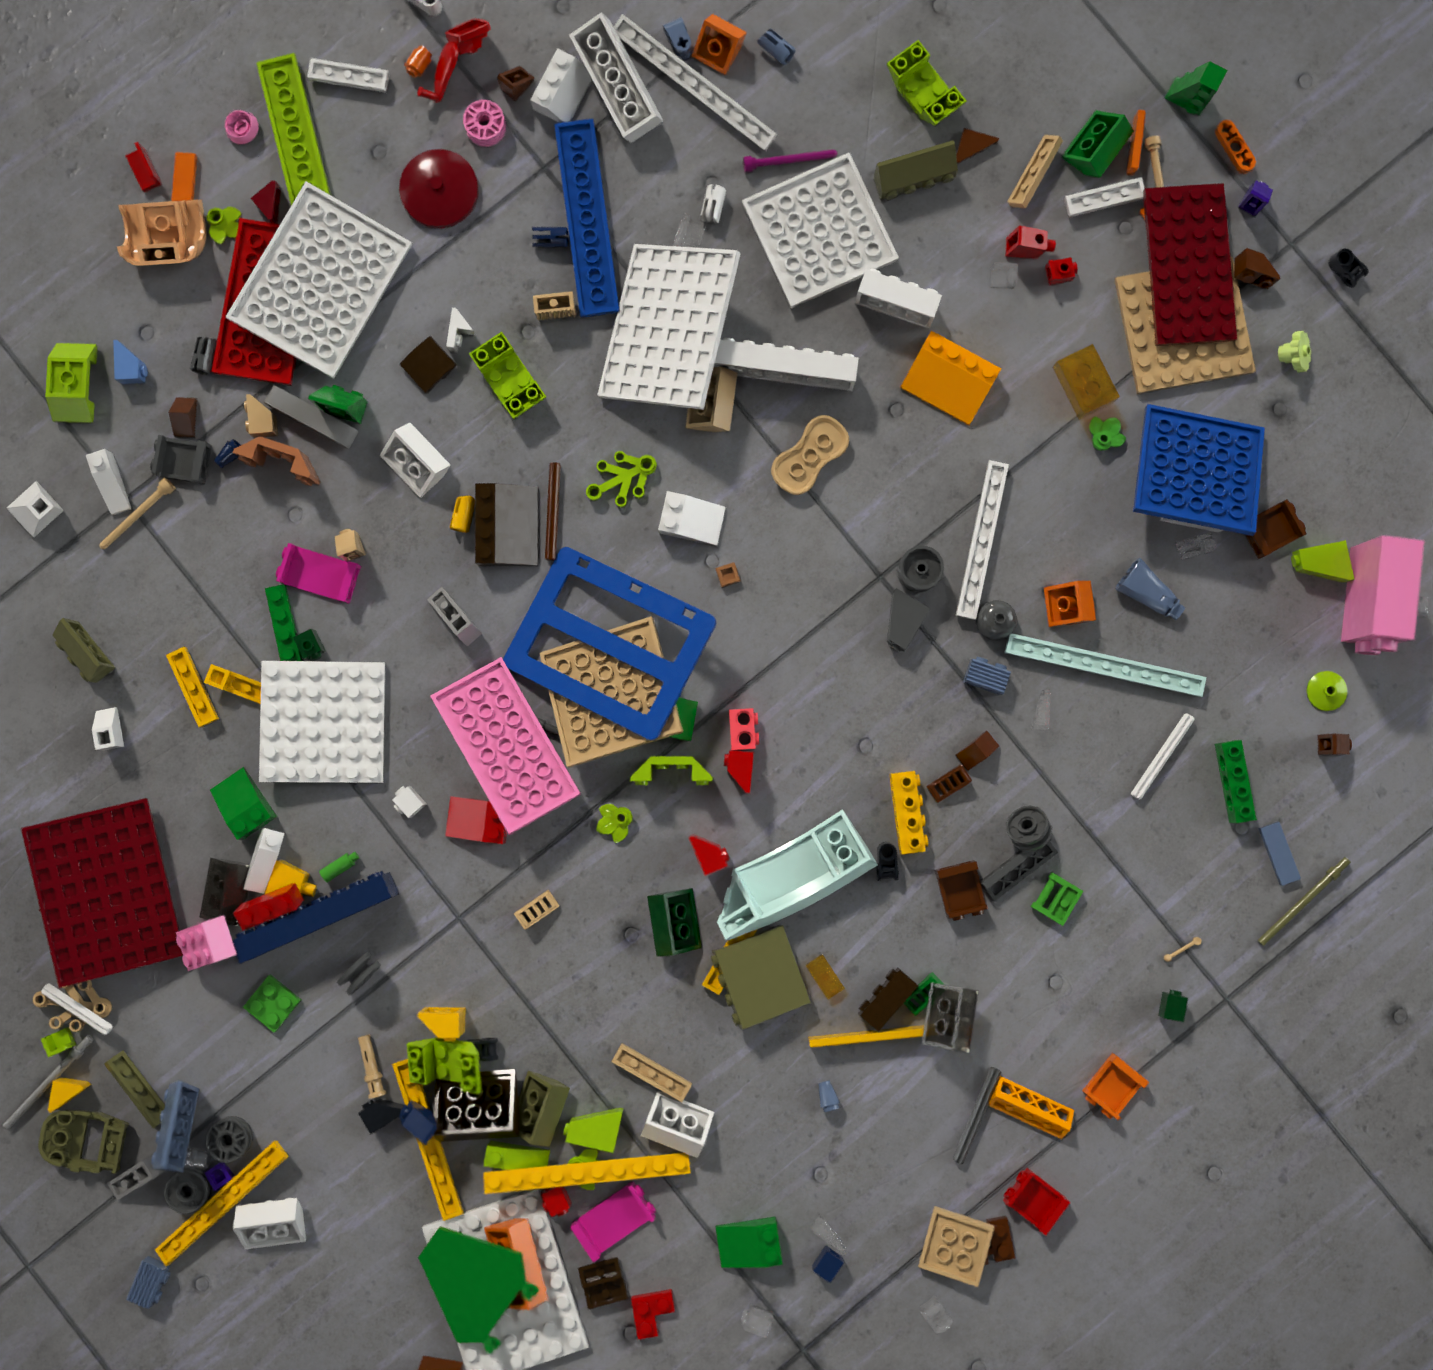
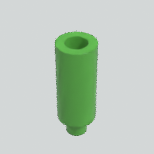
(338, 866)

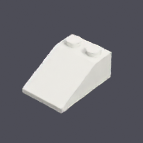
(691, 518)

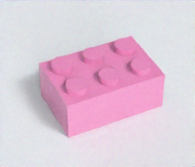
(205, 943)

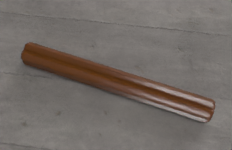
(552, 511)

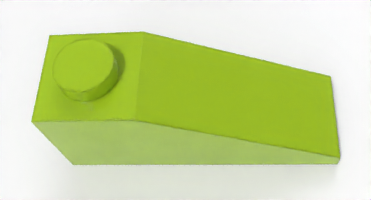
(514, 1156)

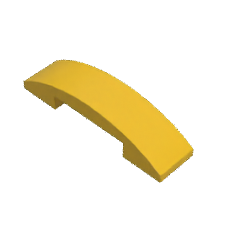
(234, 683)

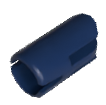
(555, 232)

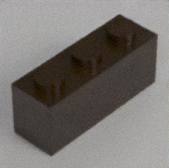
(887, 998)

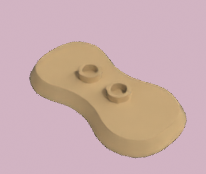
(820, 443)

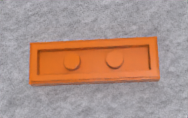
(1136, 142)
(184, 176)

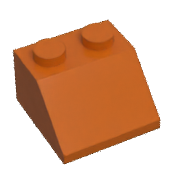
(718, 43)
(1069, 603)

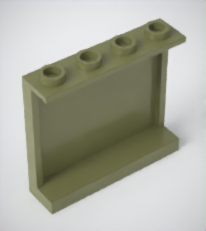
(760, 977)

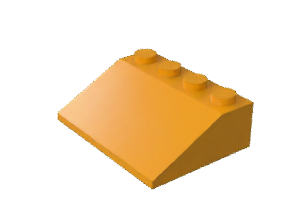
(950, 378)

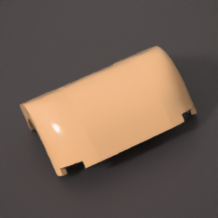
(163, 232)

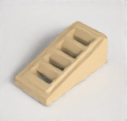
(521, 918)

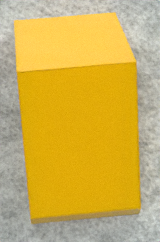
(64, 1090)

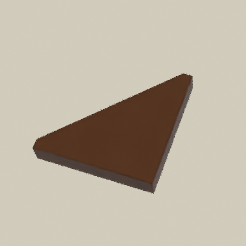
(973, 143)

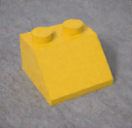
(444, 1021)

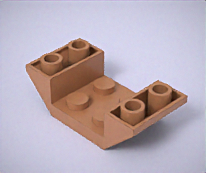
(256, 451)

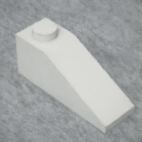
(109, 481)
(263, 860)

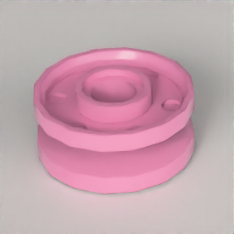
(484, 111)

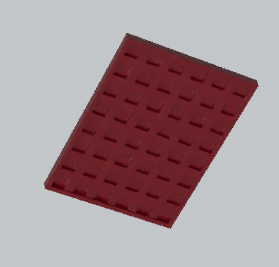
(102, 892)

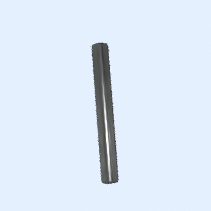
(977, 1115)

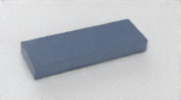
(1279, 853)

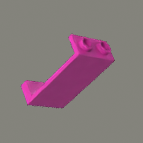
(318, 573)
(613, 1219)

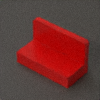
(143, 169)

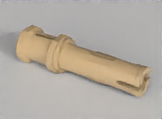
(372, 1076)

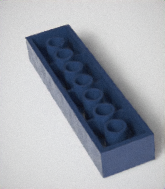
(311, 918)

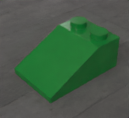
(340, 403)
(242, 804)
(749, 1244)

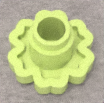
(1296, 352)

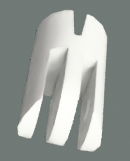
(713, 204)

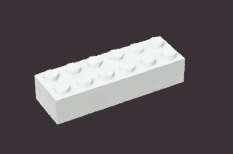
(616, 78)

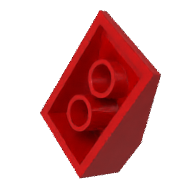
(474, 821)

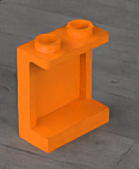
(1113, 1086)

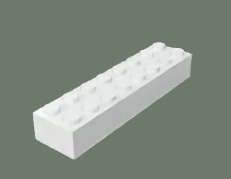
(788, 364)

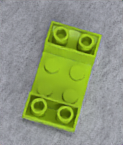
(922, 85)
(507, 375)
(69, 382)
(645, 772)
(445, 1061)

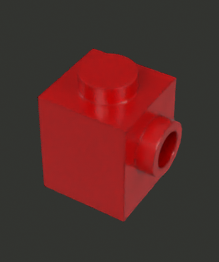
(556, 1201)

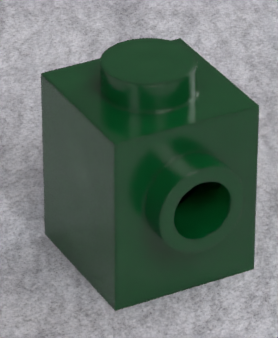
(309, 645)
(1173, 1005)

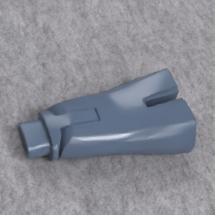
(1149, 590)

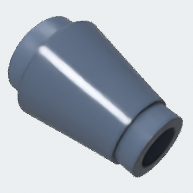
(828, 1097)

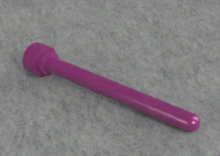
(752, 163)

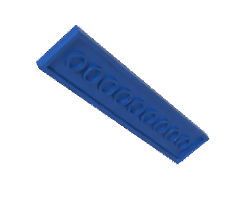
(586, 218)

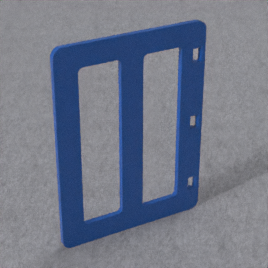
(672, 674)

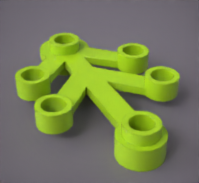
(624, 476)

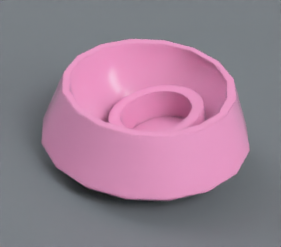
(247, 123)

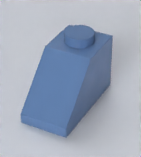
(127, 366)

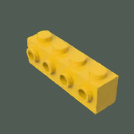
(907, 812)

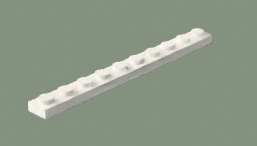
(694, 82)

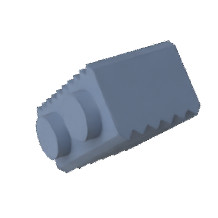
(987, 676)
(148, 1282)

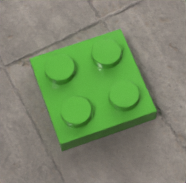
(272, 1003)

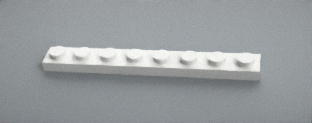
(982, 540)

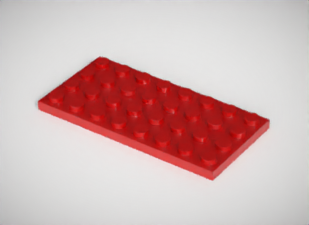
(237, 349)

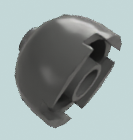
(996, 620)

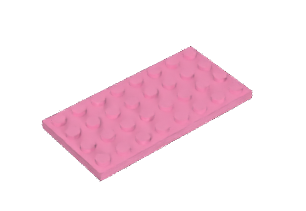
(505, 745)

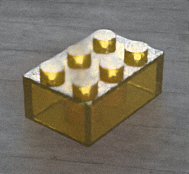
(1086, 381)

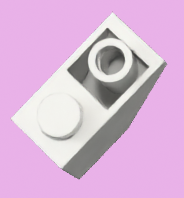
(107, 730)

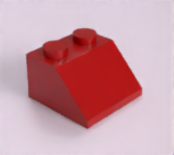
(740, 767)

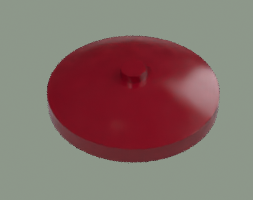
(438, 188)

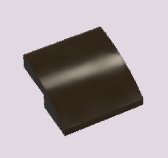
(428, 364)
(603, 1283)

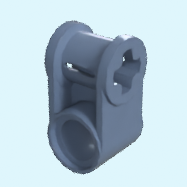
(678, 37)

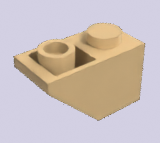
(260, 419)

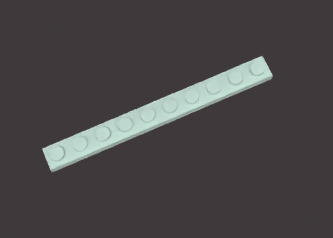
(1105, 665)

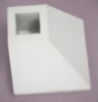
(35, 509)

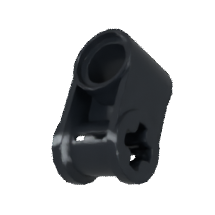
(1348, 268)
(887, 863)
(485, 1052)

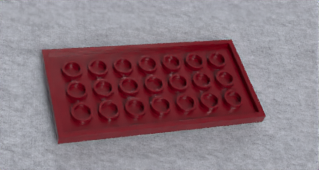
(1189, 264)

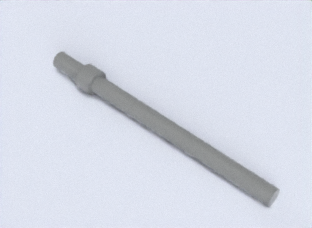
(74, 1054)

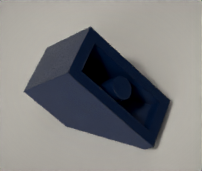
(418, 1121)

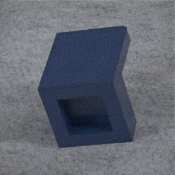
(827, 1264)

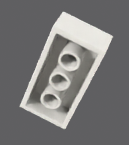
(898, 298)

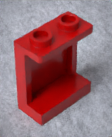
(1036, 1200)

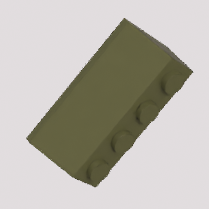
(916, 170)

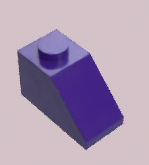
(1256, 198)

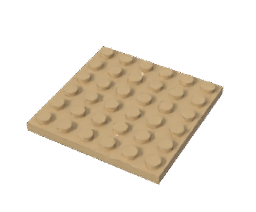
(1177, 365)
(587, 734)

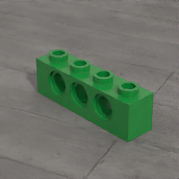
(1235, 781)

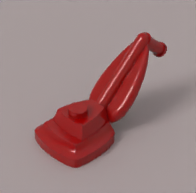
(462, 39)

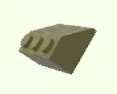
(82, 650)
(540, 1108)

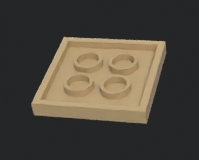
(956, 1246)

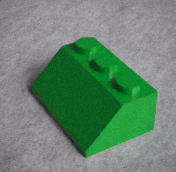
(1098, 143)

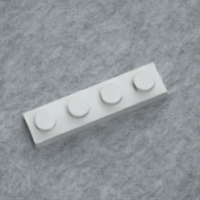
(348, 75)
(1104, 197)

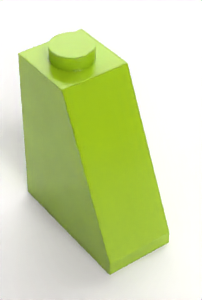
(1325, 561)
(595, 1129)

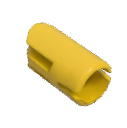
(462, 514)

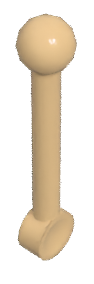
(1196, 941)

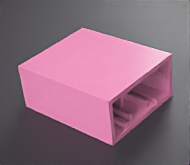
(1383, 595)

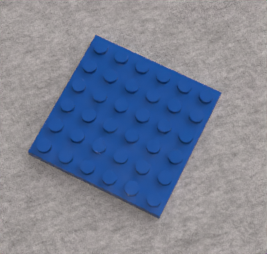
(1199, 470)

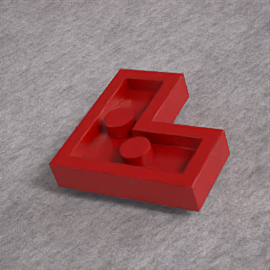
(646, 1307)

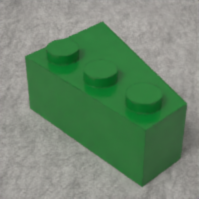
(1196, 88)

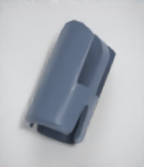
(776, 46)

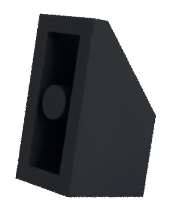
(379, 1113)

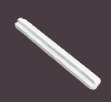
(1162, 756)

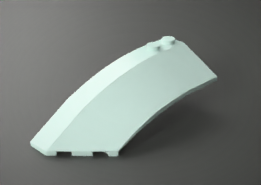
(794, 876)

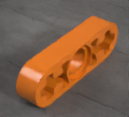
(1233, 131)

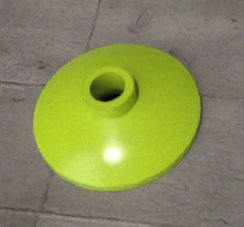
(1318, 693)

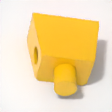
(286, 874)

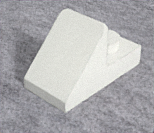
(457, 326)

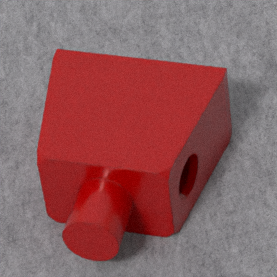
(1028, 243)

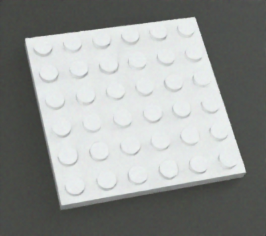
(820, 230)
(322, 721)

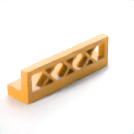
(1033, 1115)

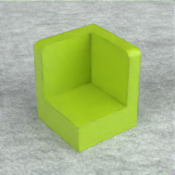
(58, 1042)

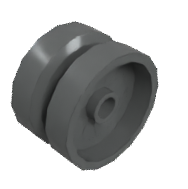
(929, 561)

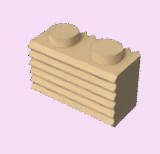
(554, 305)

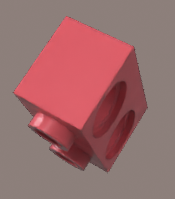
(737, 729)

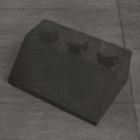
(224, 890)
(950, 1017)

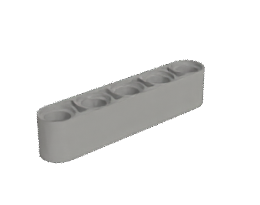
(311, 417)

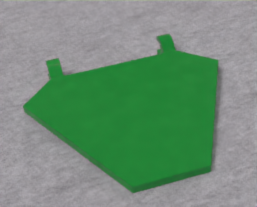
(473, 1283)

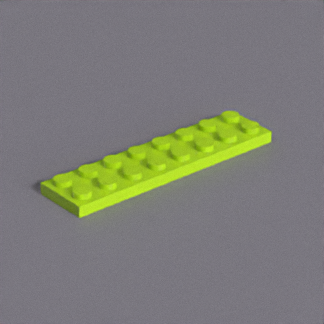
(292, 124)

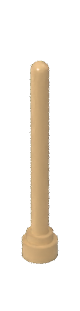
(1153, 145)
(165, 487)

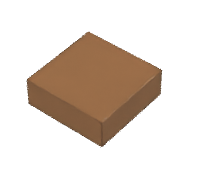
(728, 574)

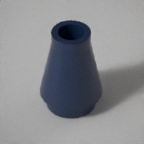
(226, 454)

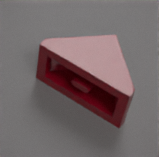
(268, 201)

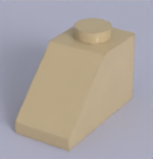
(349, 545)

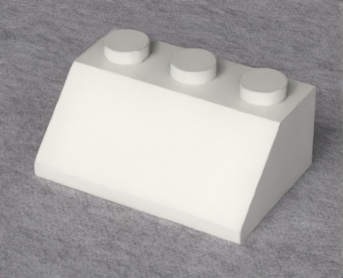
(561, 87)
(414, 459)
(677, 1124)
(270, 1223)

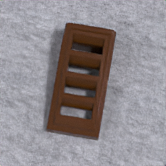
(963, 773)

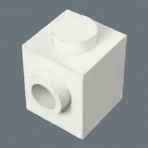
(408, 801)

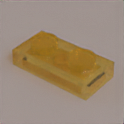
(825, 976)

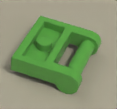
(1063, 901)

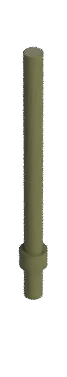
(1331, 874)

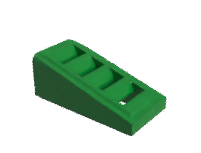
(920, 989)

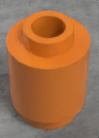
(418, 62)

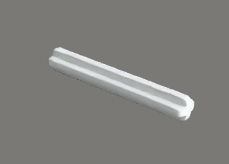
(77, 1009)

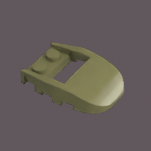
(64, 1138)

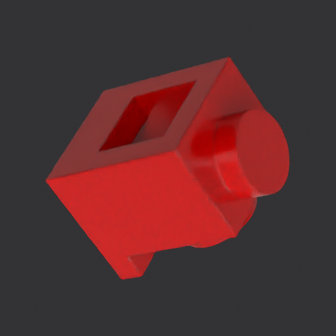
(1056, 275)

